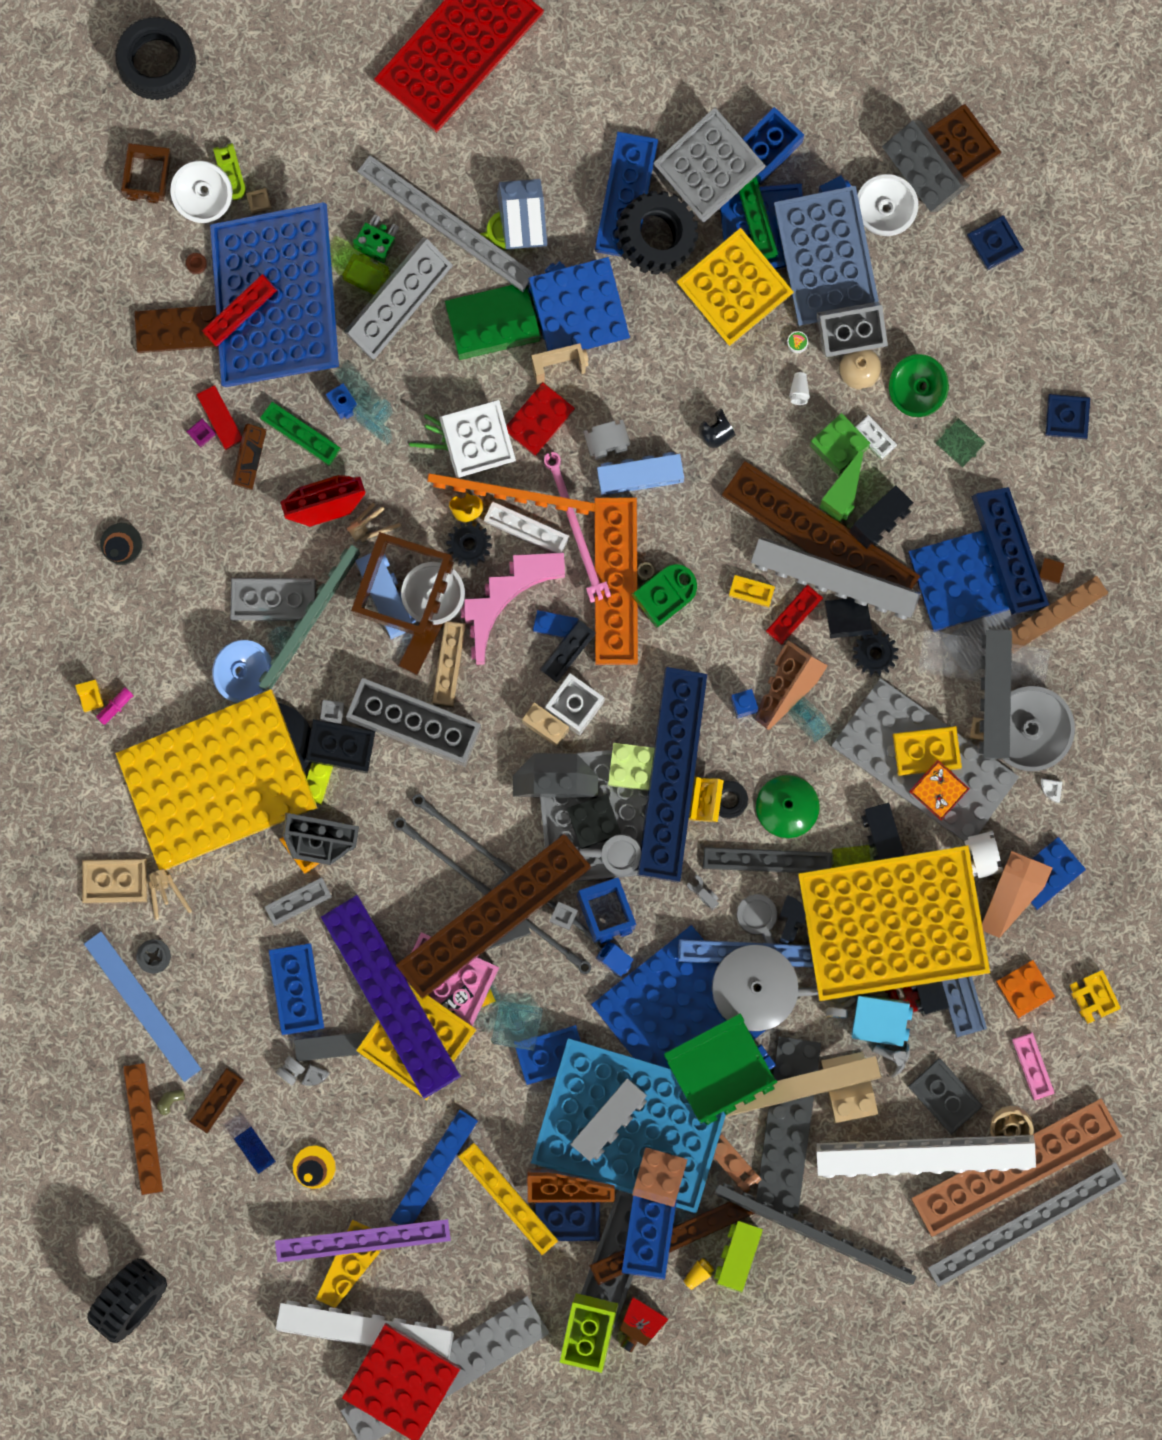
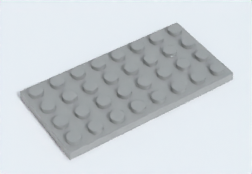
(870, 745)

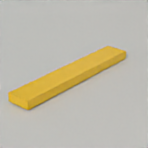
(508, 1198)

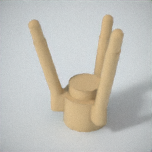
(358, 529)
(160, 881)

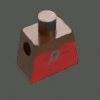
(640, 1324)

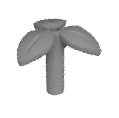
(898, 1057)

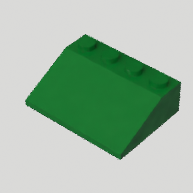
(492, 321)

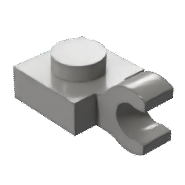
(707, 897)

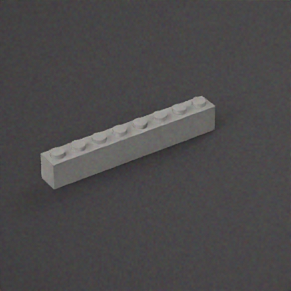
(835, 577)

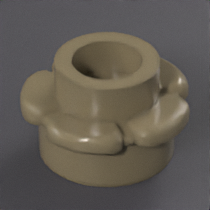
(645, 566)

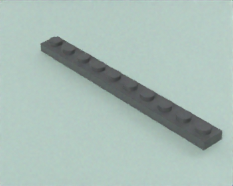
(824, 1237)

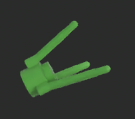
(434, 429)

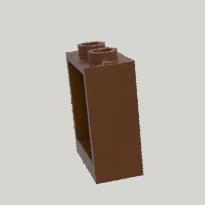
(150, 153)

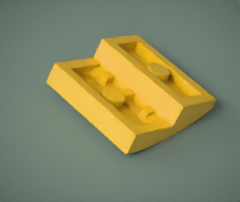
(706, 799)

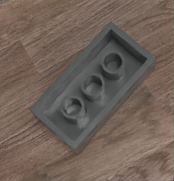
(925, 165)

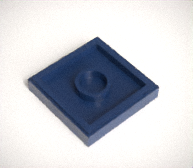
(995, 242)
(1067, 416)

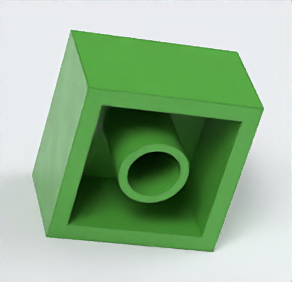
(839, 444)

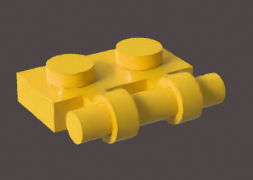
(1101, 995)

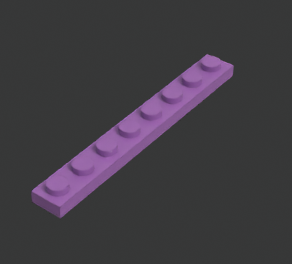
(362, 1240)

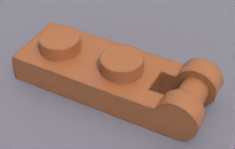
(734, 1164)

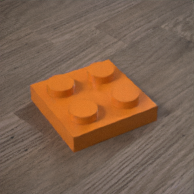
(1025, 989)

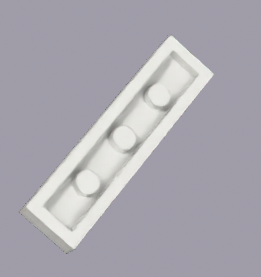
(526, 528)

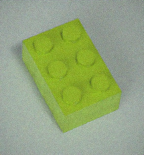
(738, 1256)
(588, 1333)

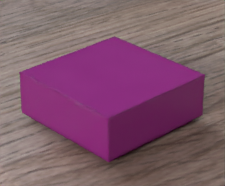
(201, 433)

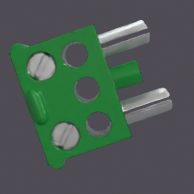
(369, 245)

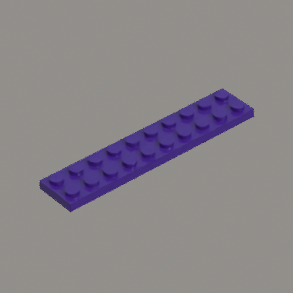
(391, 997)

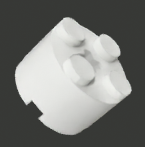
(984, 854)

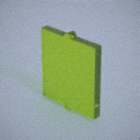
(850, 856)

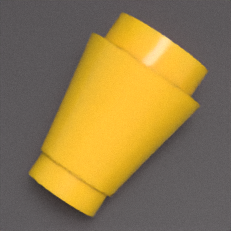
(699, 1273)

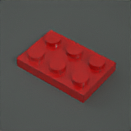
(539, 419)

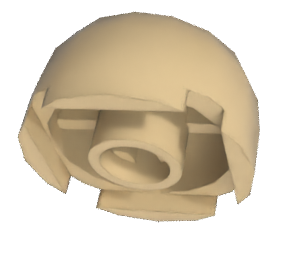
(860, 369)
(1011, 1122)

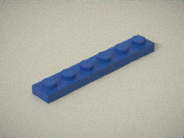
(434, 1169)

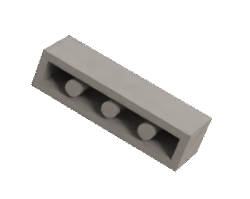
(608, 1120)

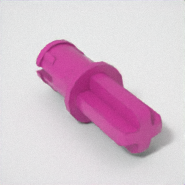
(114, 706)

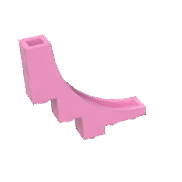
(527, 571)

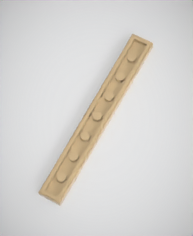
(814, 1083)

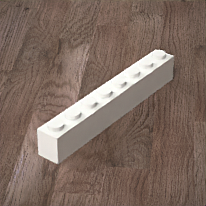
(355, 1328)

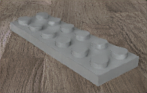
(398, 298)

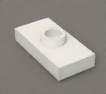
(879, 441)

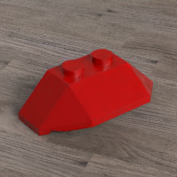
(323, 500)

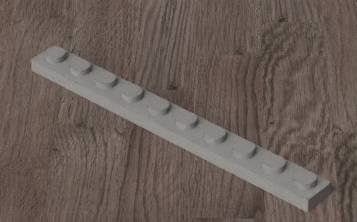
(445, 223)
(1026, 1224)

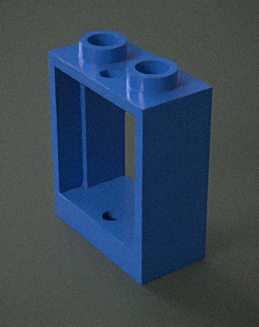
(600, 890)

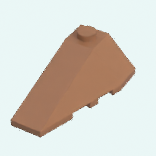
(794, 678)
(1017, 888)

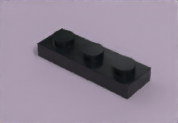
(567, 651)

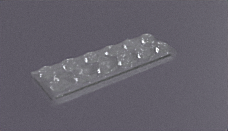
(961, 658)

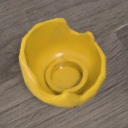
(466, 508)

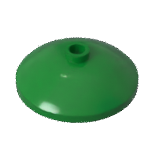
(907, 383)
(787, 821)

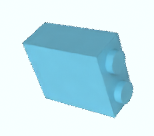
(881, 1020)

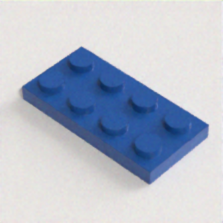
(296, 989)
(648, 1238)

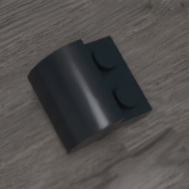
(793, 915)

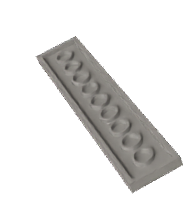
(475, 1354)

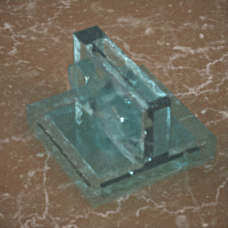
(375, 422)

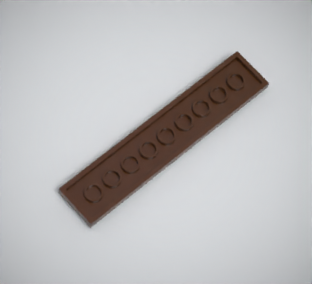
(809, 526)
(493, 916)

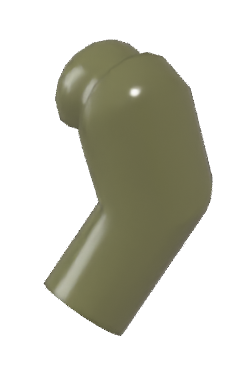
(167, 1100)

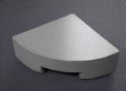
(314, 1076)

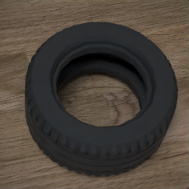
(144, 32)

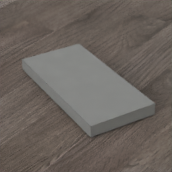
(270, 598)

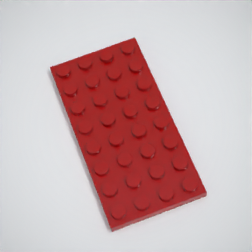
(454, 55)

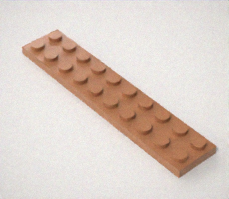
(1054, 1149)

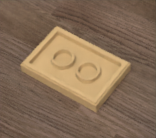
(114, 881)

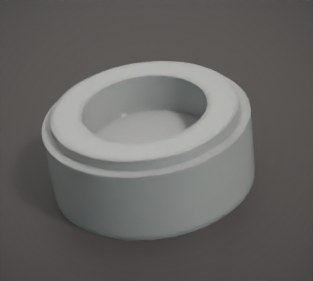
(837, 1012)

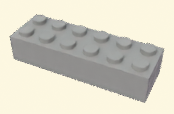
(413, 722)

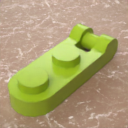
(232, 169)

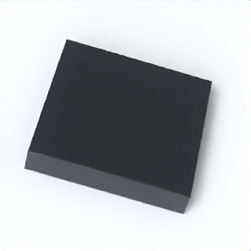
(847, 618)

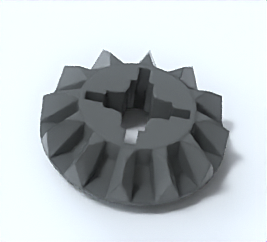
(155, 966)

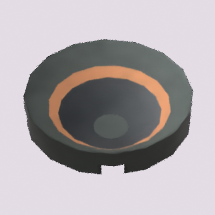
(121, 544)

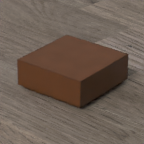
(1051, 571)

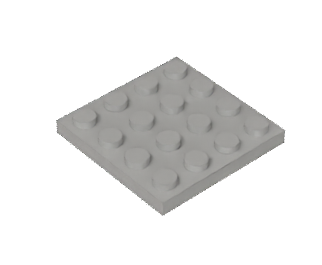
(709, 164)

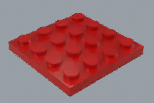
(401, 1382)

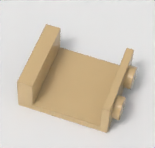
(557, 356)

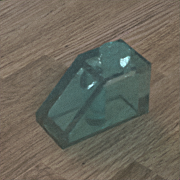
(810, 719)

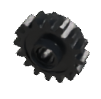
(466, 533)
(870, 664)

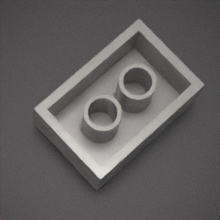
(852, 329)

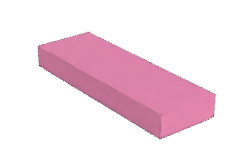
(1033, 1066)

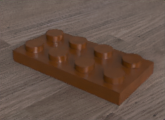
(173, 329)

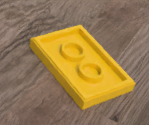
(922, 748)

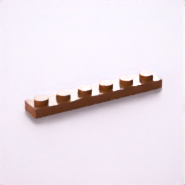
(143, 1129)

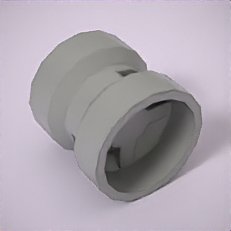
(294, 1067)

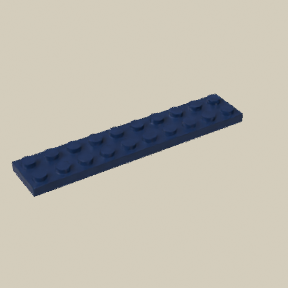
(672, 775)

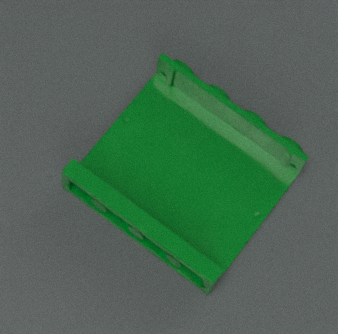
(720, 1070)

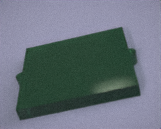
(960, 443)

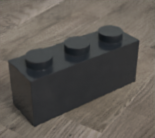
(881, 517)

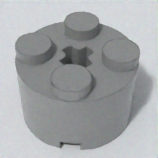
(607, 438)

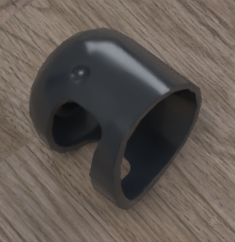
(718, 433)

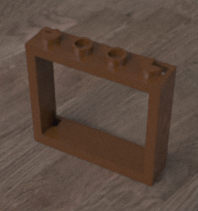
(433, 604)

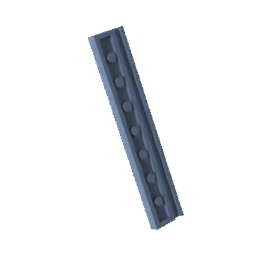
(964, 1006)

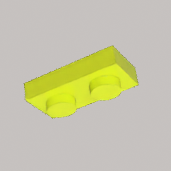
(318, 780)

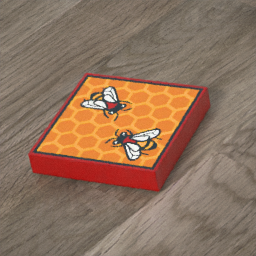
(939, 790)

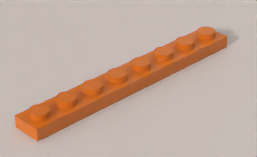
(520, 495)

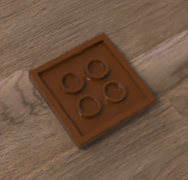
(964, 141)

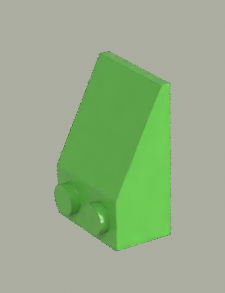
(841, 496)

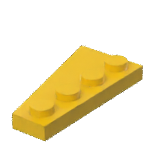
(345, 1272)

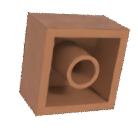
(659, 1177)

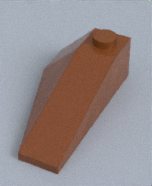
(558, 1186)

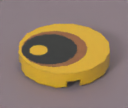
(314, 1167)

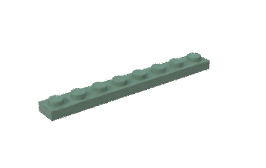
(313, 611)

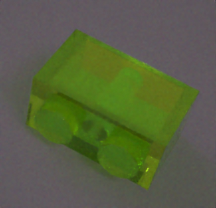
(366, 274)

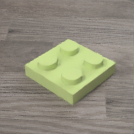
(631, 766)

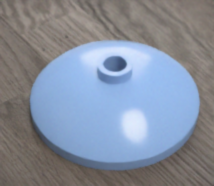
(253, 662)

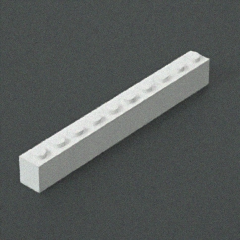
(926, 1155)

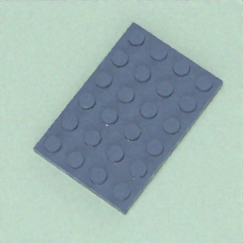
(825, 252)

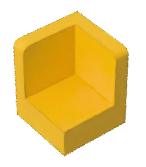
(90, 695)

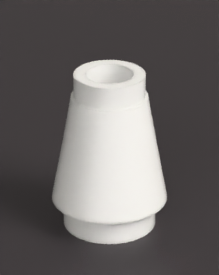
(799, 390)

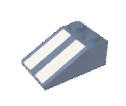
(522, 213)

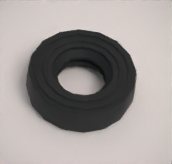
(742, 796)

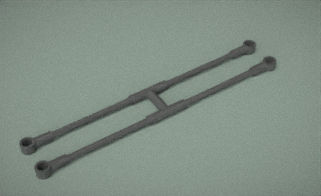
(479, 885)

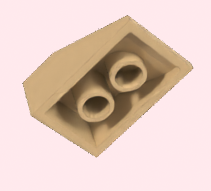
(851, 1101)

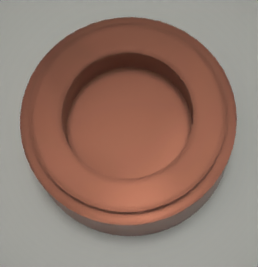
(196, 263)

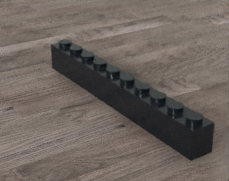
(887, 845)

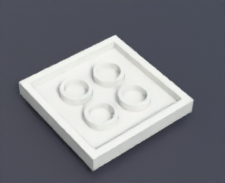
(477, 439)

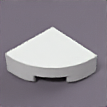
(1052, 789)

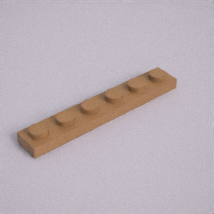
(1058, 611)

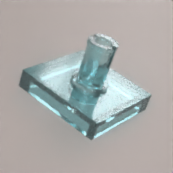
(517, 1025)

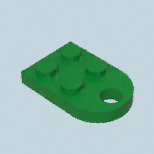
(664, 594)

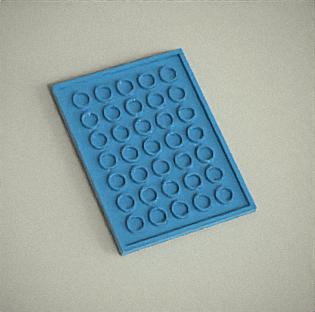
(664, 1124)

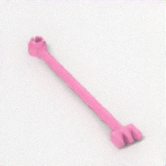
(596, 586)

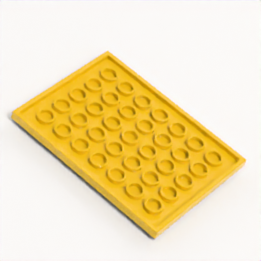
(216, 780)
(894, 923)

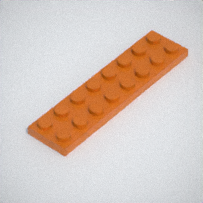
(617, 565)

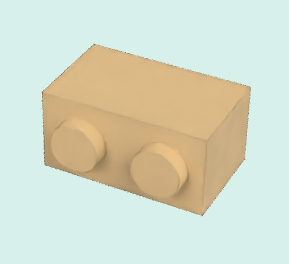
(545, 724)

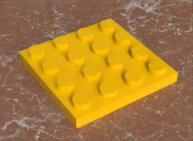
(735, 287)
(450, 1028)

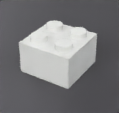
(575, 704)

